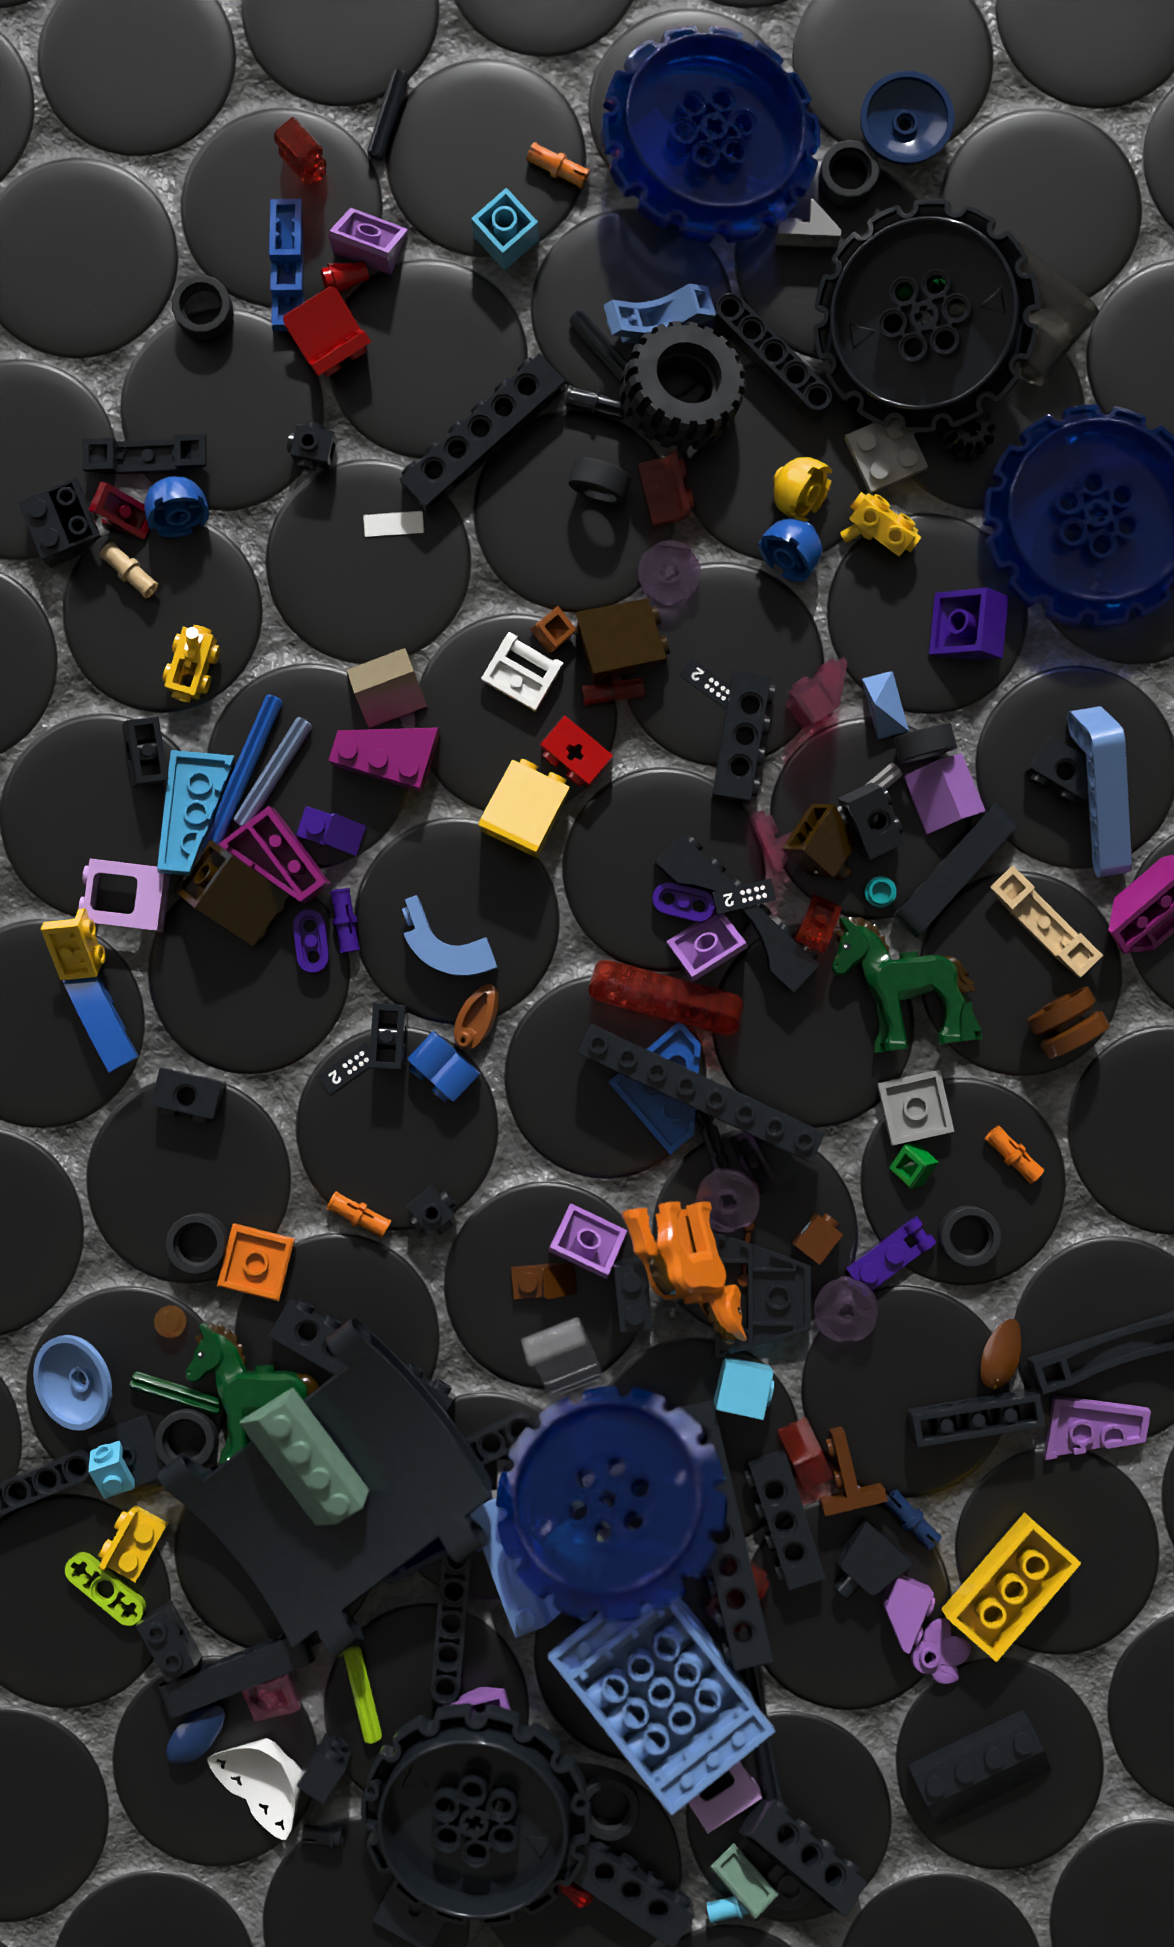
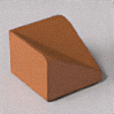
(553, 629)

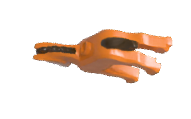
(687, 1263)

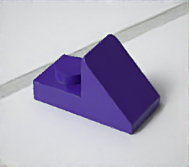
(331, 830)

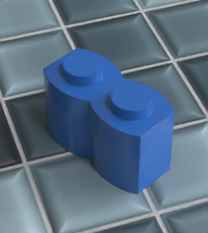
(443, 1067)

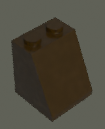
(621, 639)
(232, 893)

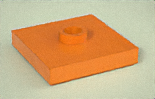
(256, 1262)

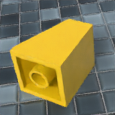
(524, 807)

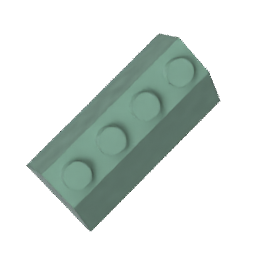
(306, 1459)

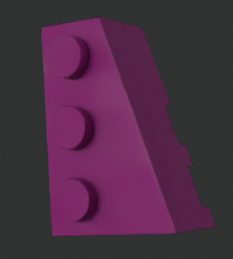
(387, 754)

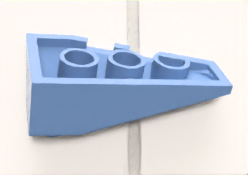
(522, 1606)

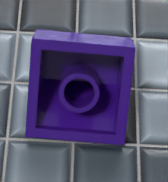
(969, 624)

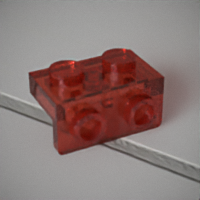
(665, 489)

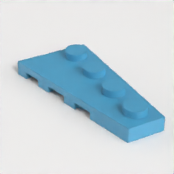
(189, 806)

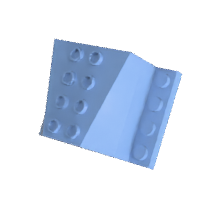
(664, 1698)

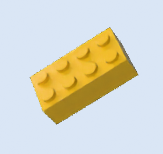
(1010, 1587)

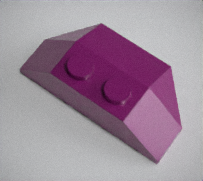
(1145, 909)

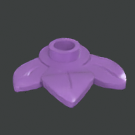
(945, 1651)

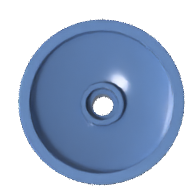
(72, 1382)

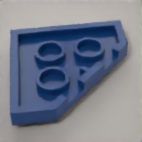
(664, 1117)

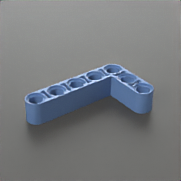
(1105, 752)

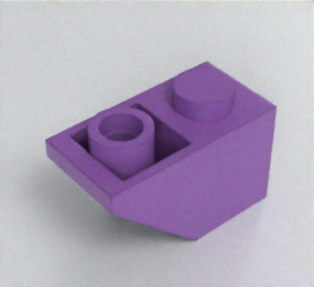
(906, 1606)

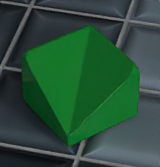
(913, 1165)

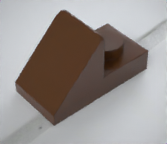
(544, 1280)

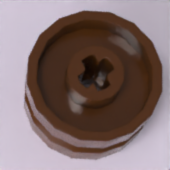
(1066, 1019)

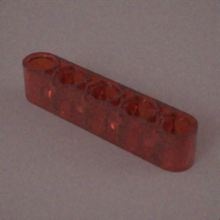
(666, 997)

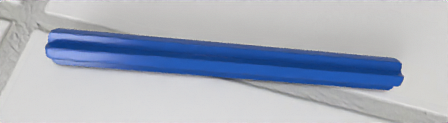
(243, 770)

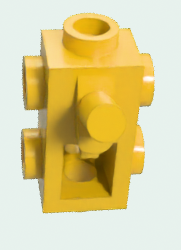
(877, 521)
(193, 654)

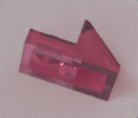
(765, 830)
(273, 1698)

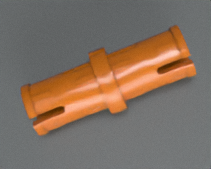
(558, 165)
(1014, 1154)
(358, 1214)

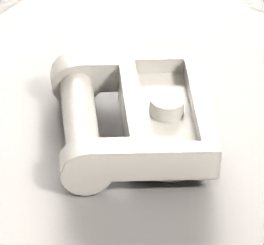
(515, 679)

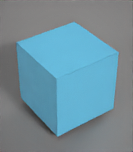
(505, 229)
(744, 1387)

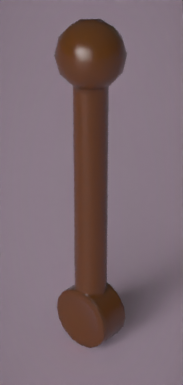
(743, 1277)

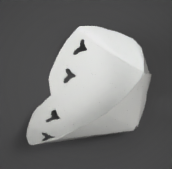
(266, 1778)

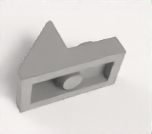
(816, 232)

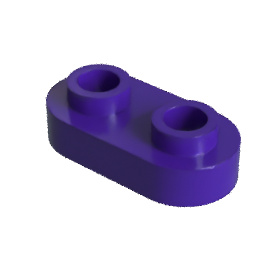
(683, 903)
(311, 941)

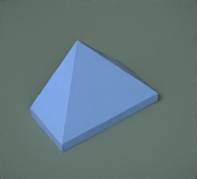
(885, 705)

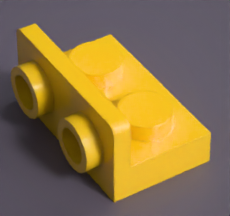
(74, 946)
(133, 1543)

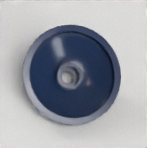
(908, 100)

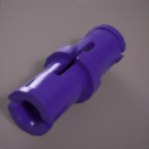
(345, 920)

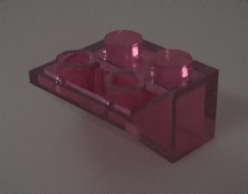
(818, 698)

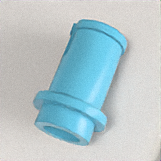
(725, 1909)

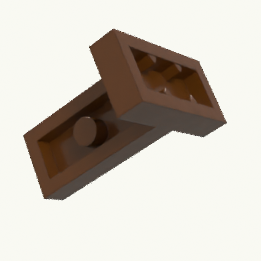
(845, 1479)

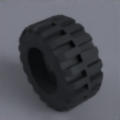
(693, 352)

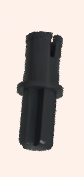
(594, 403)

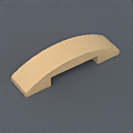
(1044, 922)

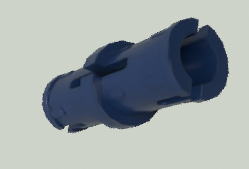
(912, 1520)

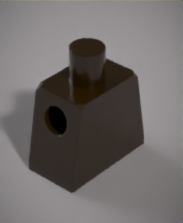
(821, 843)

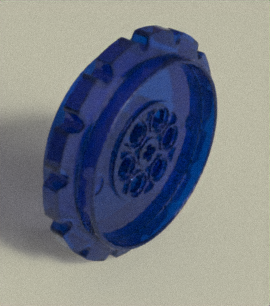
(663, 171)
(1030, 523)
(632, 1565)

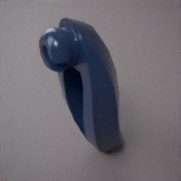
(195, 1735)

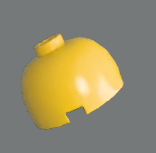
(801, 487)

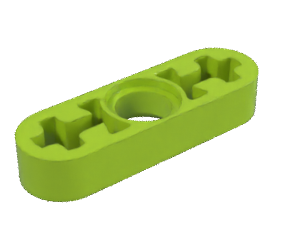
(117, 1611)

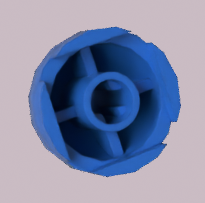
(175, 506)
(792, 547)

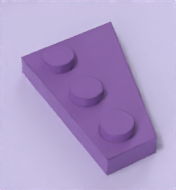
(1093, 1424)

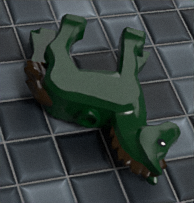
(905, 979)
(238, 1388)

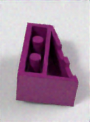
(278, 855)

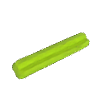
(362, 1695)

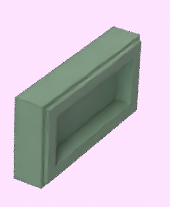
(743, 1881)

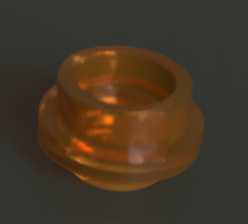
(170, 1321)

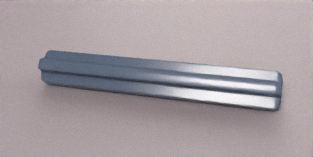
(273, 771)

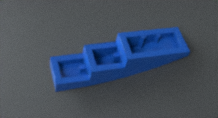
(286, 258)
(101, 1021)

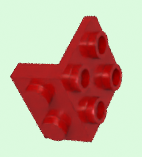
(326, 331)

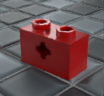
(568, 736)

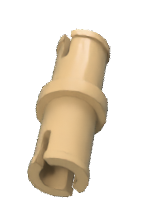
(129, 569)

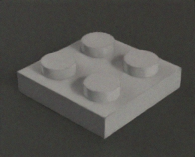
(885, 455)
(915, 1107)

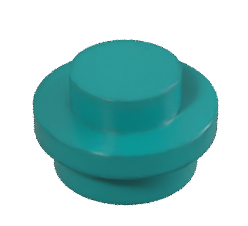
(880, 892)

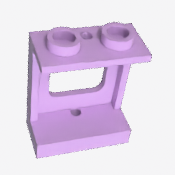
(150, 895)
(729, 1802)

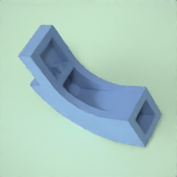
(633, 320)
(460, 960)

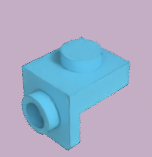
(110, 1470)

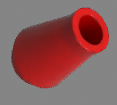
(344, 275)

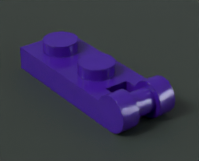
(890, 1254)

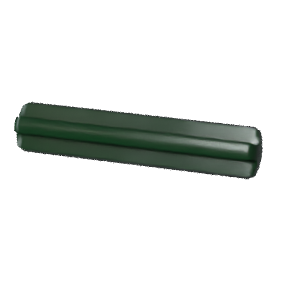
(175, 1393)

